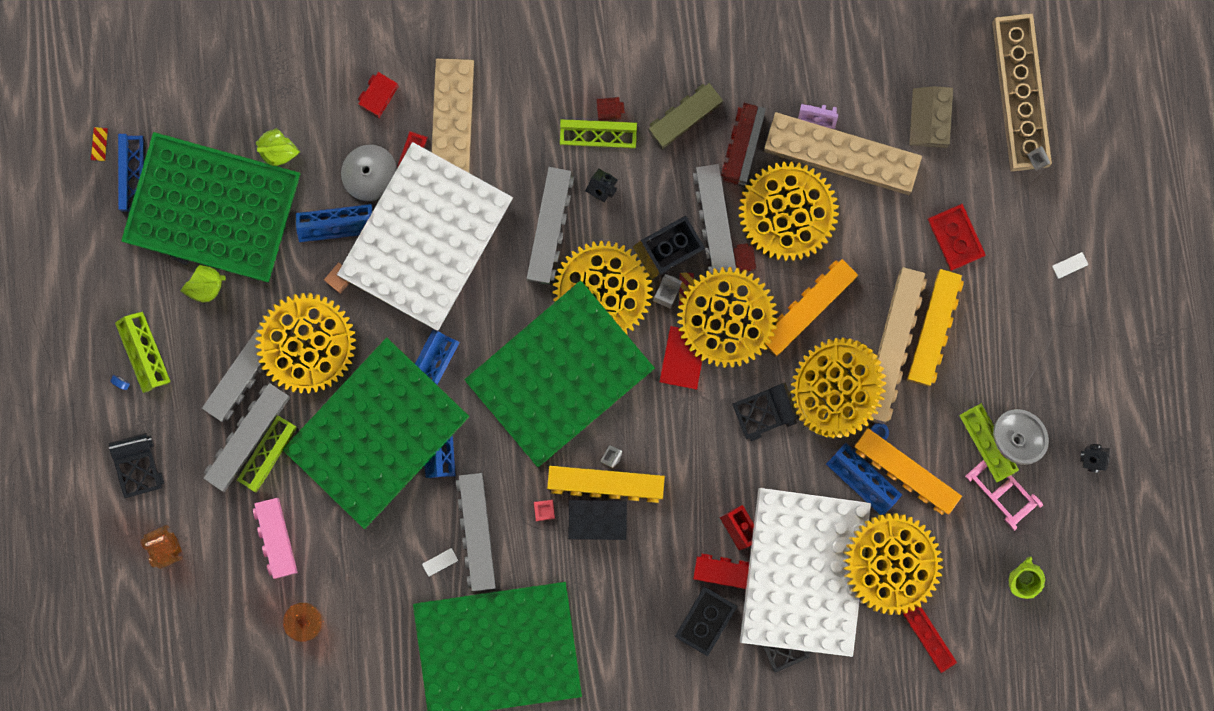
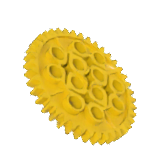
(817, 228)
(629, 269)
(709, 289)
(337, 335)
(868, 384)
(896, 596)

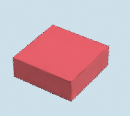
(544, 510)

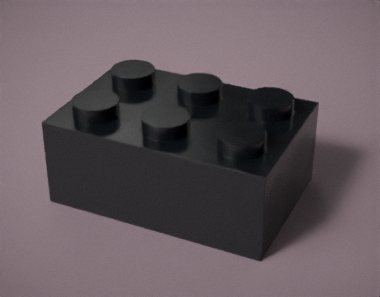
(668, 247)
(597, 520)
(705, 621)

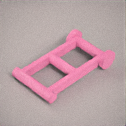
(1011, 521)

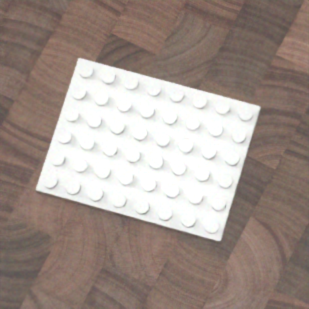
(425, 236)
(797, 573)

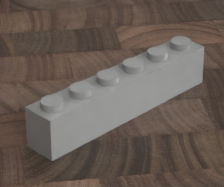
(714, 217)
(549, 226)
(237, 379)
(246, 438)
(476, 531)

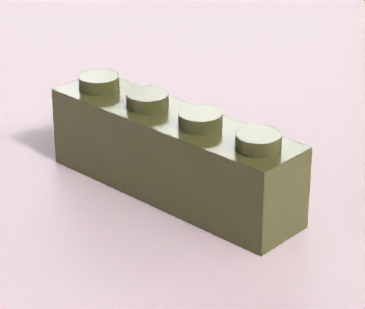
(685, 116)

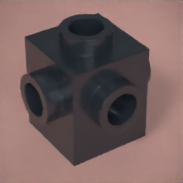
(602, 185)
(1101, 454)

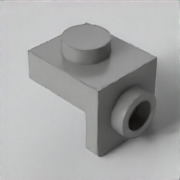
(667, 291)

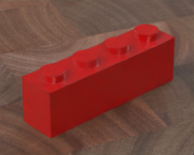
(721, 571)

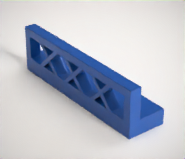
(123, 169)
(334, 226)
(433, 352)
(434, 466)
(861, 481)

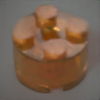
(162, 547)
(294, 628)

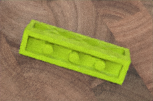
(598, 126)
(138, 352)
(981, 431)
(273, 455)

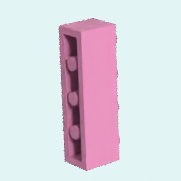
(275, 538)

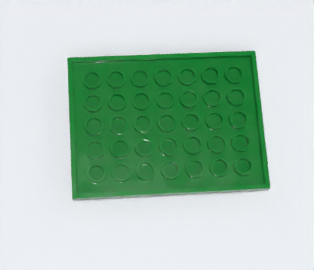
(211, 207)
(559, 374)
(376, 433)
(498, 649)

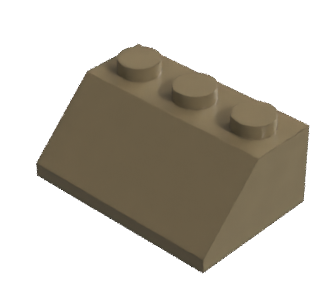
(931, 117)

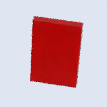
(956, 237)
(680, 364)

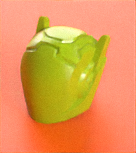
(276, 148)
(203, 284)
(1026, 580)

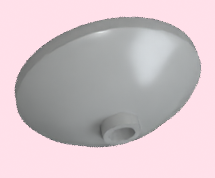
(368, 185)
(1027, 431)

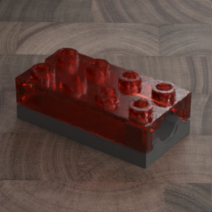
(744, 144)

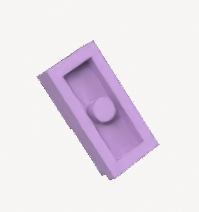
(819, 115)

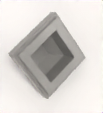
(1038, 158)
(611, 457)

